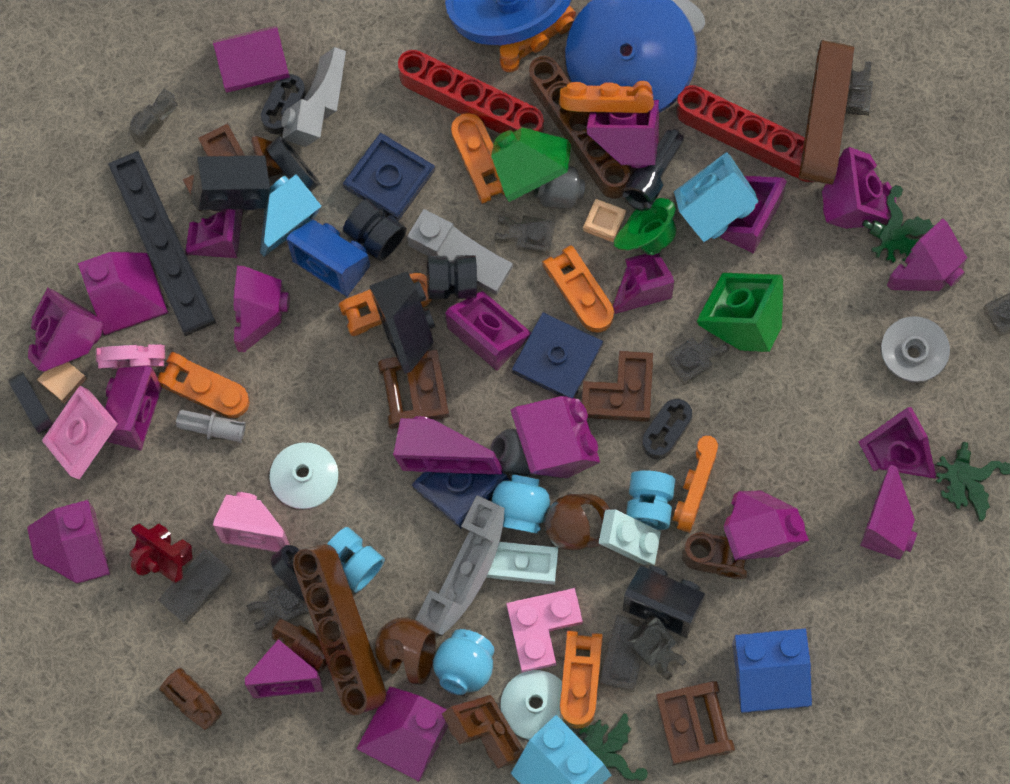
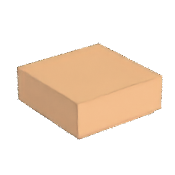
(604, 220)
(62, 381)

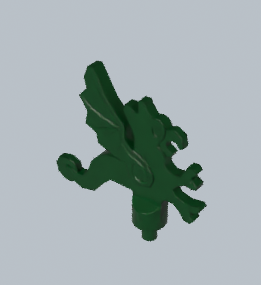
(893, 234)
(964, 476)
(615, 741)

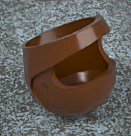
(568, 524)
(409, 643)

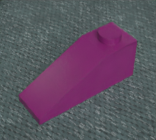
(433, 447)

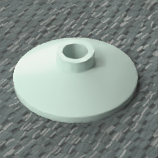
(309, 490)
(516, 696)

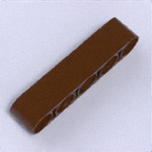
(826, 112)
(581, 143)
(341, 612)

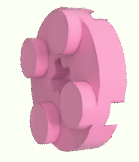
(130, 356)

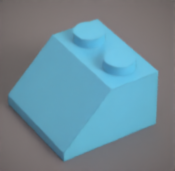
(715, 198)
(286, 210)
(558, 758)

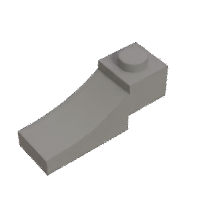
(305, 118)
(439, 237)

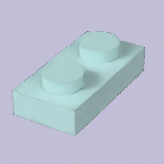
(629, 537)
(524, 563)

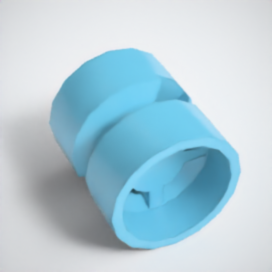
(650, 496)
(362, 565)

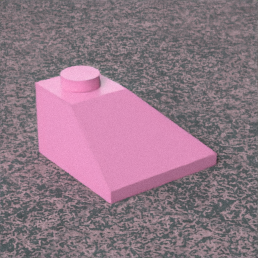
(248, 523)

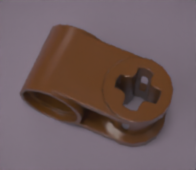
(718, 559)

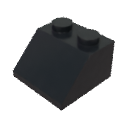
(230, 183)
(403, 318)
(668, 600)

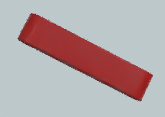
(461, 86)
(738, 122)

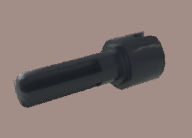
(646, 182)

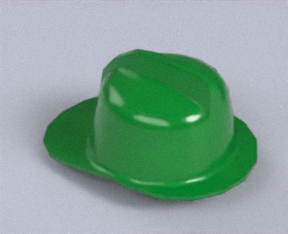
(649, 229)

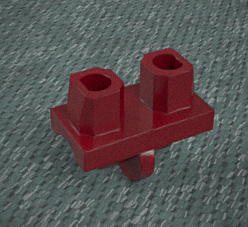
(156, 554)

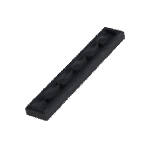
(162, 243)

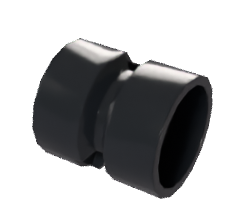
(369, 225)
(452, 277)

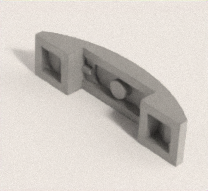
(469, 568)

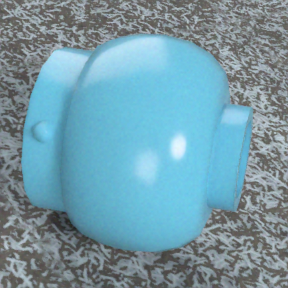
(523, 503)
(464, 662)

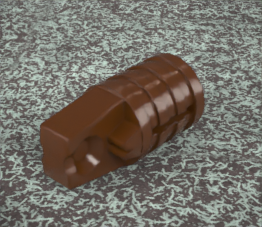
(301, 642)
(190, 699)

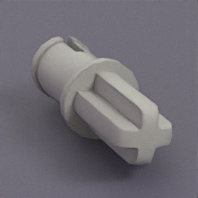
(211, 425)

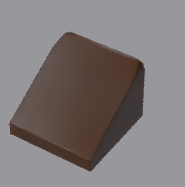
(259, 145)

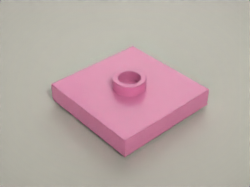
(79, 432)

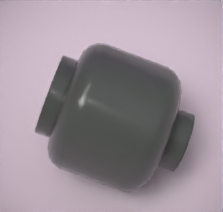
(562, 191)
(510, 453)

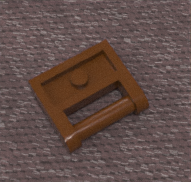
(425, 388)
(683, 724)

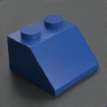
(328, 256)
(772, 670)

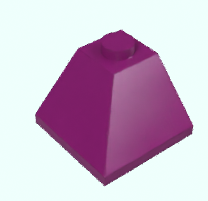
(122, 289)
(890, 519)
(404, 732)

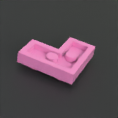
(532, 621)

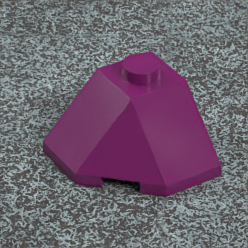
(855, 192)
(932, 263)
(258, 306)
(62, 331)
(763, 526)
(70, 542)

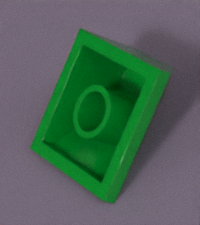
(528, 160)
(745, 310)

